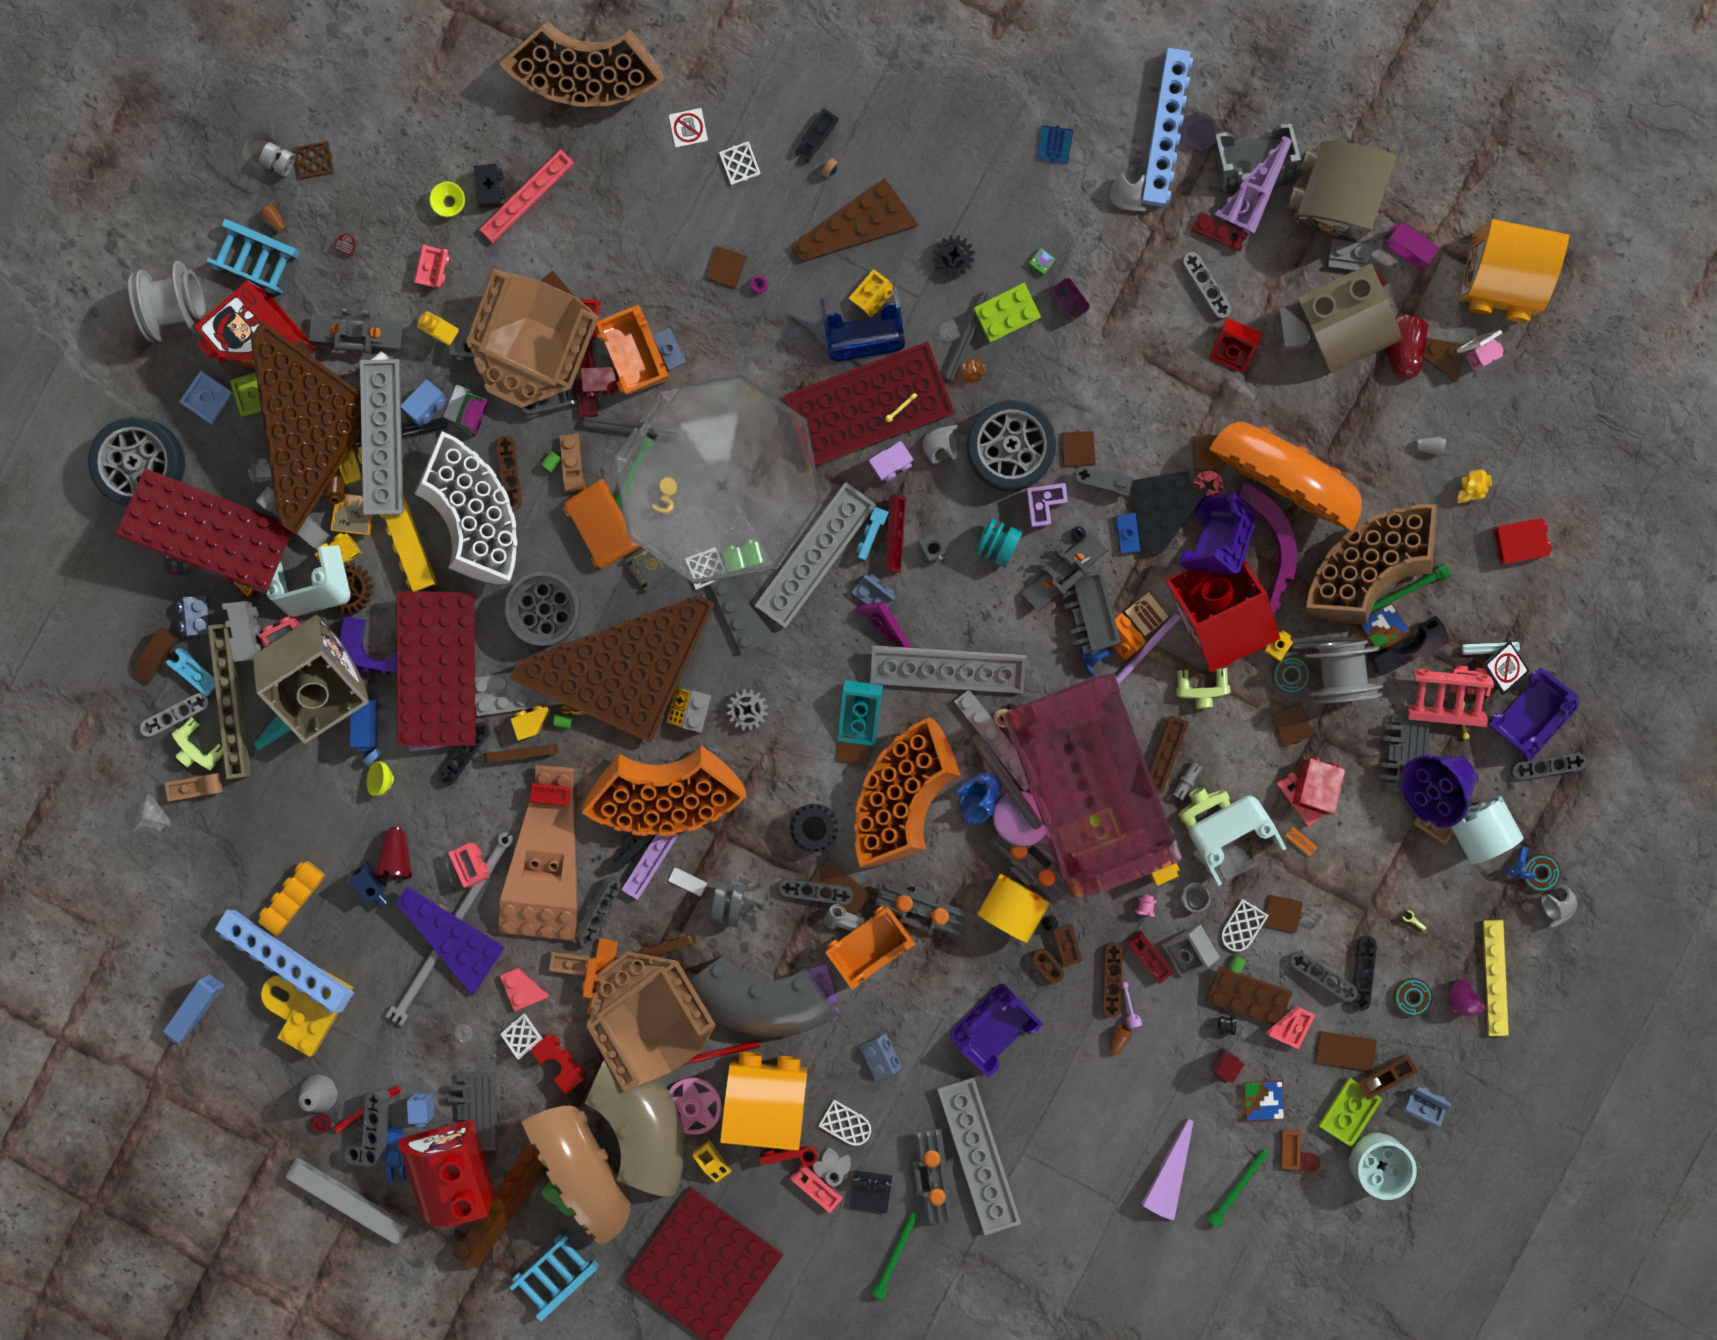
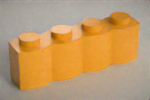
(292, 897)

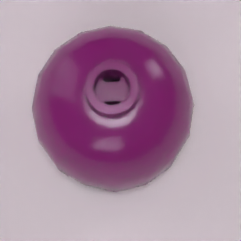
(1465, 999)

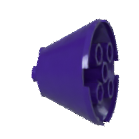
(1439, 788)

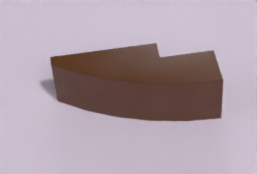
(154, 655)
(1387, 1076)

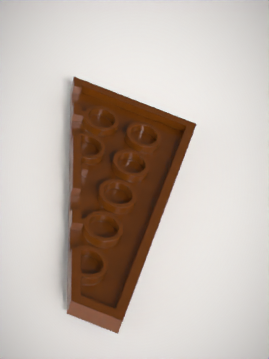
(863, 220)

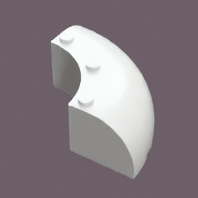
(473, 509)

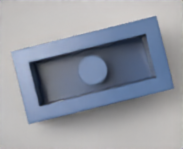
(423, 403)
(420, 1109)

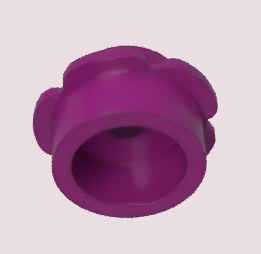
(758, 279)

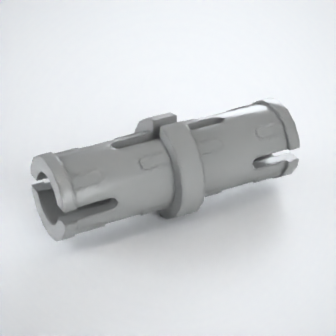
(1187, 780)

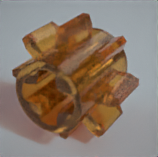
(973, 369)

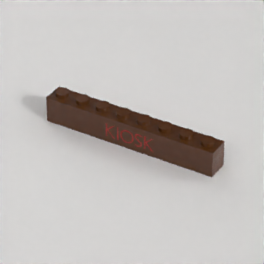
(503, 1208)

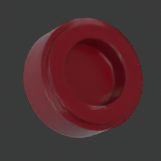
(321, 1123)

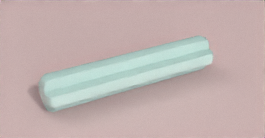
(1488, 648)

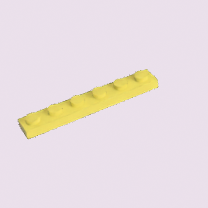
(1495, 977)

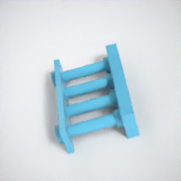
(268, 245)
(558, 1294)

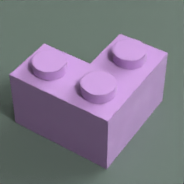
(891, 461)
(1039, 501)

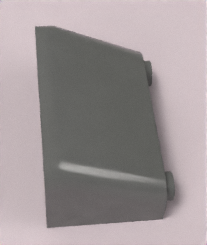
(1241, 157)

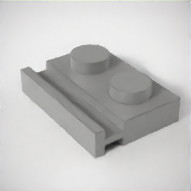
(1348, 255)

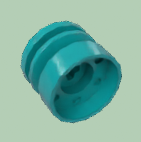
(998, 542)

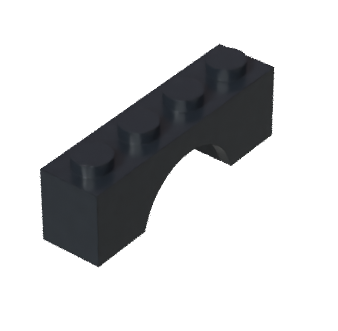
(1429, 637)

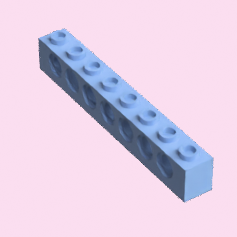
(1181, 60)
(339, 993)

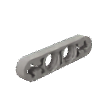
(1209, 284)
(175, 715)

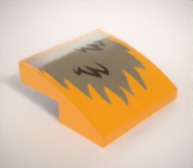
(349, 516)

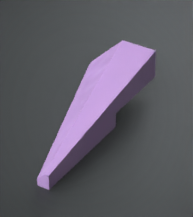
(1250, 200)
(1165, 1189)

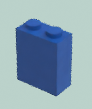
(364, 727)

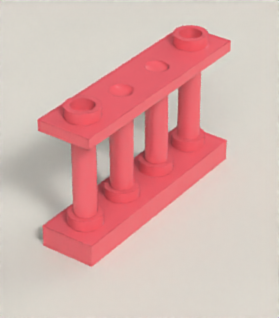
(1455, 715)

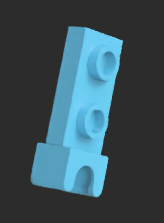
(878, 518)
(193, 672)

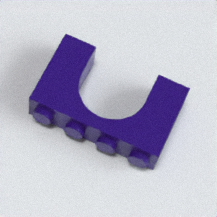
(352, 639)

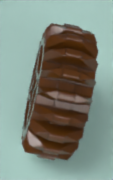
(353, 581)

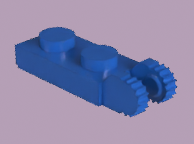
(393, 1154)

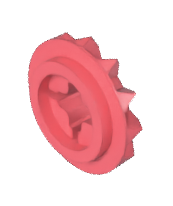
(1208, 476)

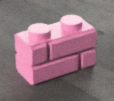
(1484, 355)

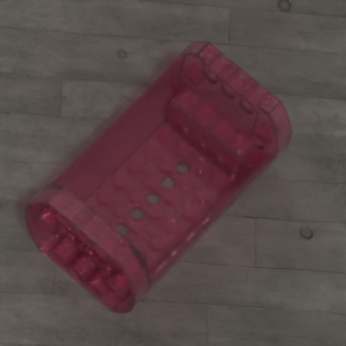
(1132, 826)

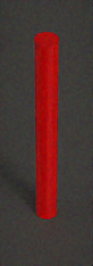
(724, 1051)
(360, 1113)

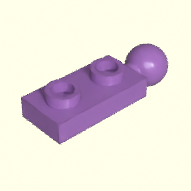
(824, 980)

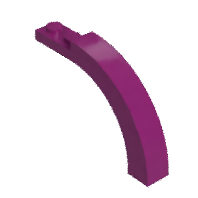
(1283, 535)

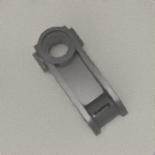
(551, 403)
(1107, 481)

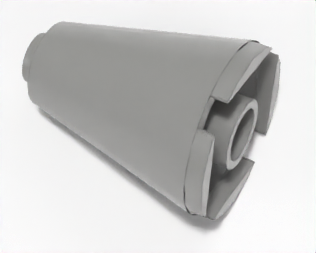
(317, 1094)

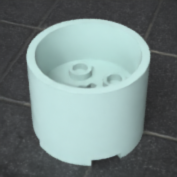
(1487, 830)
(1397, 1168)

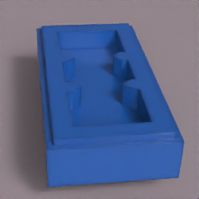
(1128, 533)

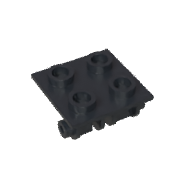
(870, 1191)

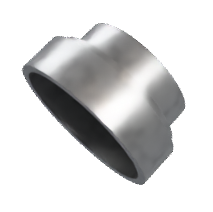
(517, 612)

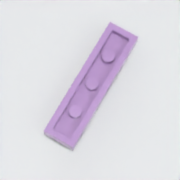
(648, 865)

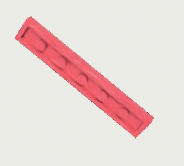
(526, 196)

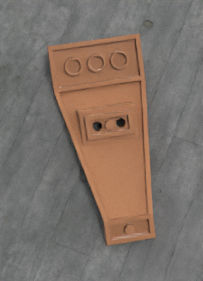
(542, 896)

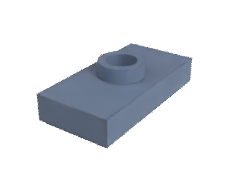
(669, 349)

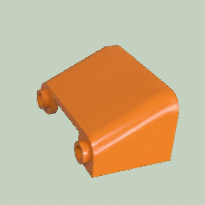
(632, 350)
(600, 524)
(869, 946)

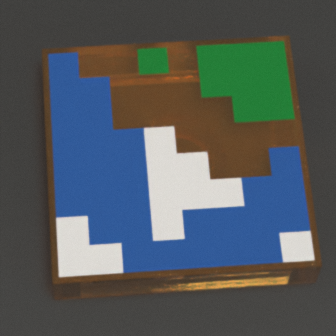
(1385, 627)
(1263, 1100)

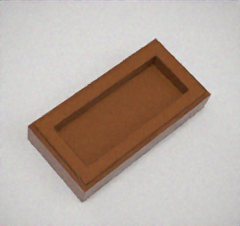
(1290, 1149)

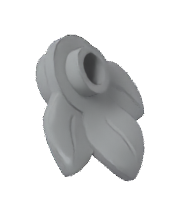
(832, 1164)

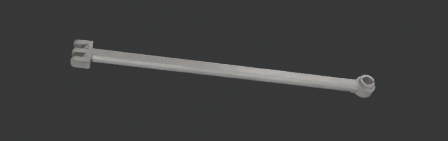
(433, 957)

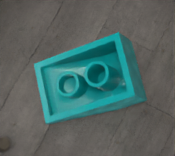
(860, 712)

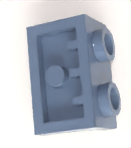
(871, 592)

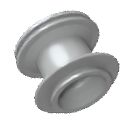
(166, 301)
(1344, 672)

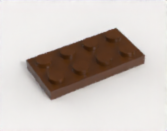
(1248, 996)

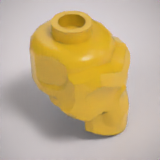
(1474, 486)

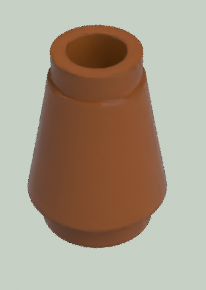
(272, 218)
(1119, 1039)

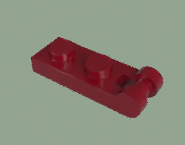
(1219, 231)
(1150, 957)

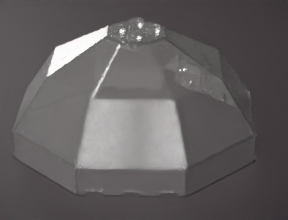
(710, 436)

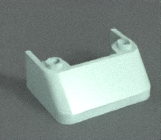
(328, 587)
(1229, 825)

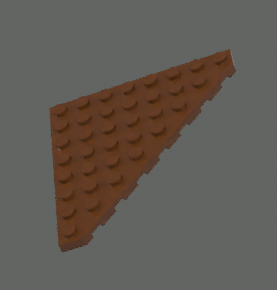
(307, 422)
(624, 670)

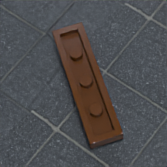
(1167, 752)

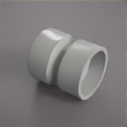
(273, 157)

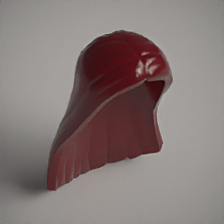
(1407, 355)

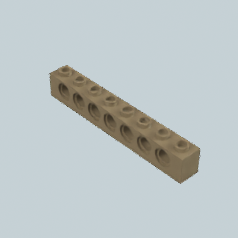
(229, 703)

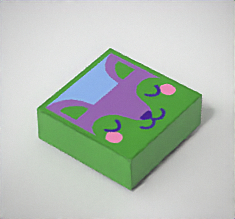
(1042, 261)

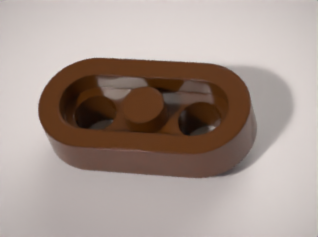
(1048, 965)

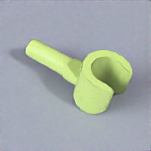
(1414, 921)

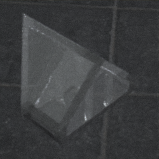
(150, 817)

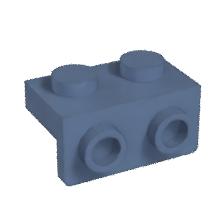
(192, 615)
(880, 1057)
(1426, 1106)

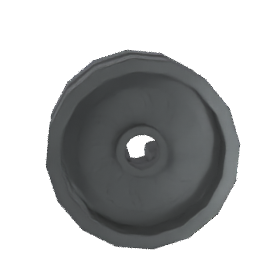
(731, 905)

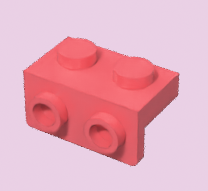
(431, 266)

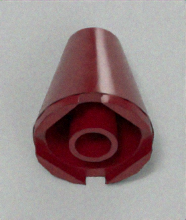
(393, 856)

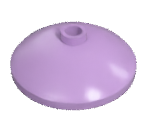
(1013, 825)

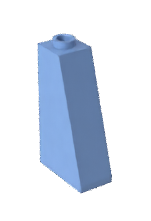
(193, 1008)

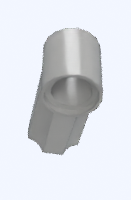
(838, 917)

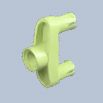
(1203, 696)
(189, 752)
(1200, 802)

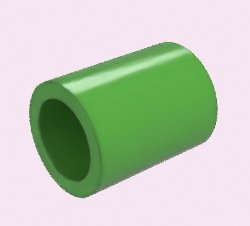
(551, 461)
(563, 721)
(1237, 964)

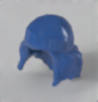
(978, 798)

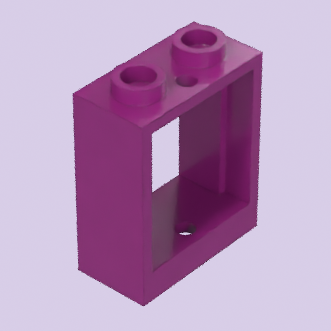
(1410, 245)

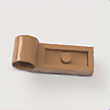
(572, 463)
(193, 787)

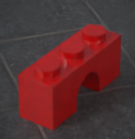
(570, 1073)

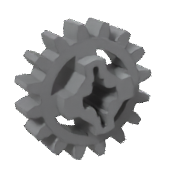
(753, 701)

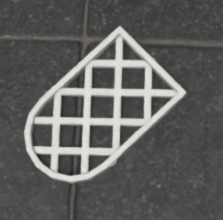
(1258, 927)
(845, 1108)

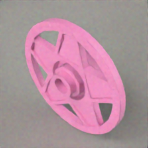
(695, 1105)

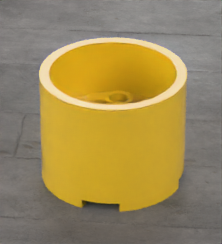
(1013, 908)

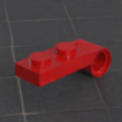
(771, 1156)

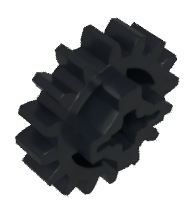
(963, 258)

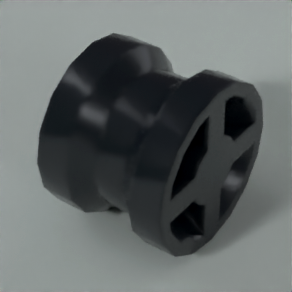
(1227, 1025)

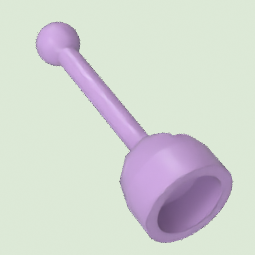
(1132, 1020)

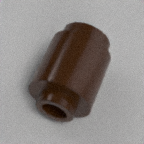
(335, 490)

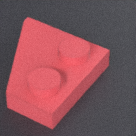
(521, 989)
(1292, 1027)

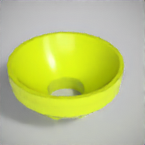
(442, 191)
(379, 778)

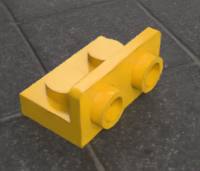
(872, 293)

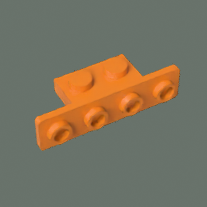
(605, 956)

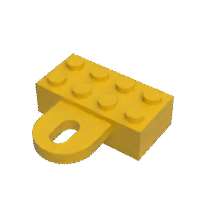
(306, 1019)

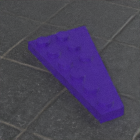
(460, 945)

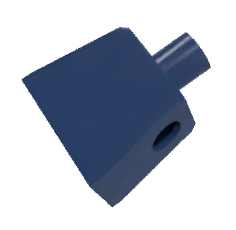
(363, 879)

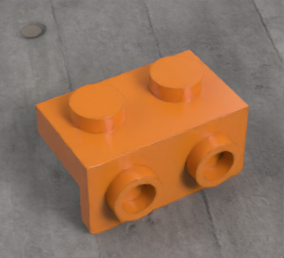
(1130, 637)

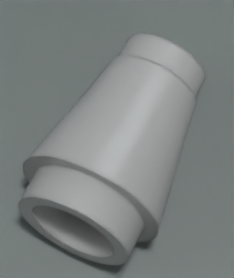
(1432, 445)

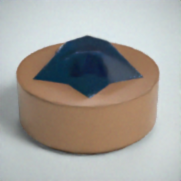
(830, 168)

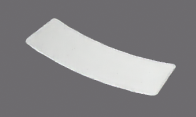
(687, 881)

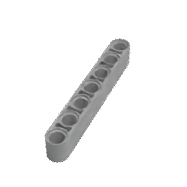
(346, 1200)

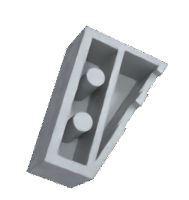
(243, 630)

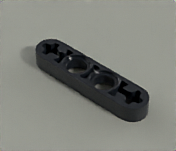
(466, 755)
(1367, 973)

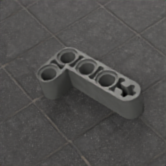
(376, 1104)

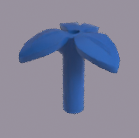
(1092, 659)
(1519, 867)

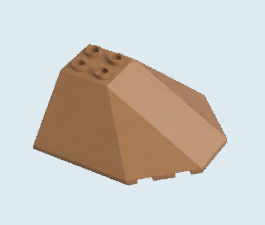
(528, 338)
(646, 1018)

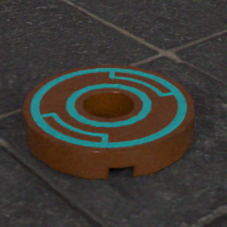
(1302, 678)
(1552, 874)
(1423, 1001)

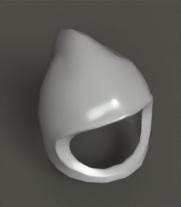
(1127, 193)
(940, 439)
(1557, 910)

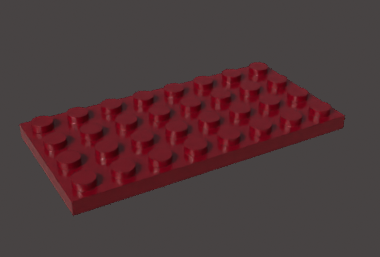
(852, 407)
(204, 531)
(435, 668)

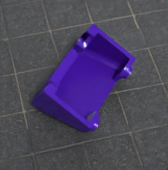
(1224, 536)
(1536, 714)
(993, 1027)

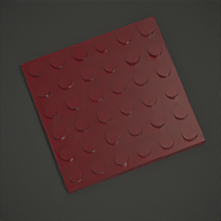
(703, 1267)

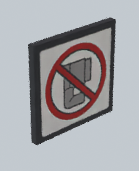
(1506, 667)

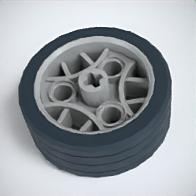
(1017, 412)
(134, 457)

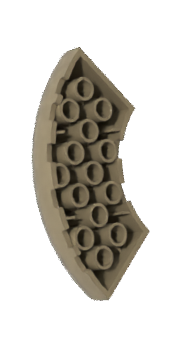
(646, 1131)

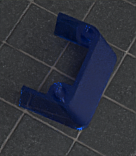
(864, 336)

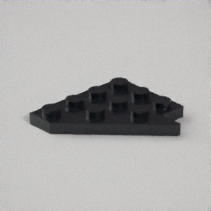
(1163, 507)

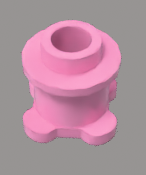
(1146, 905)

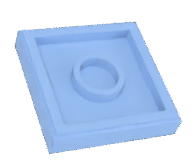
(206, 397)

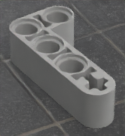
(310, 530)

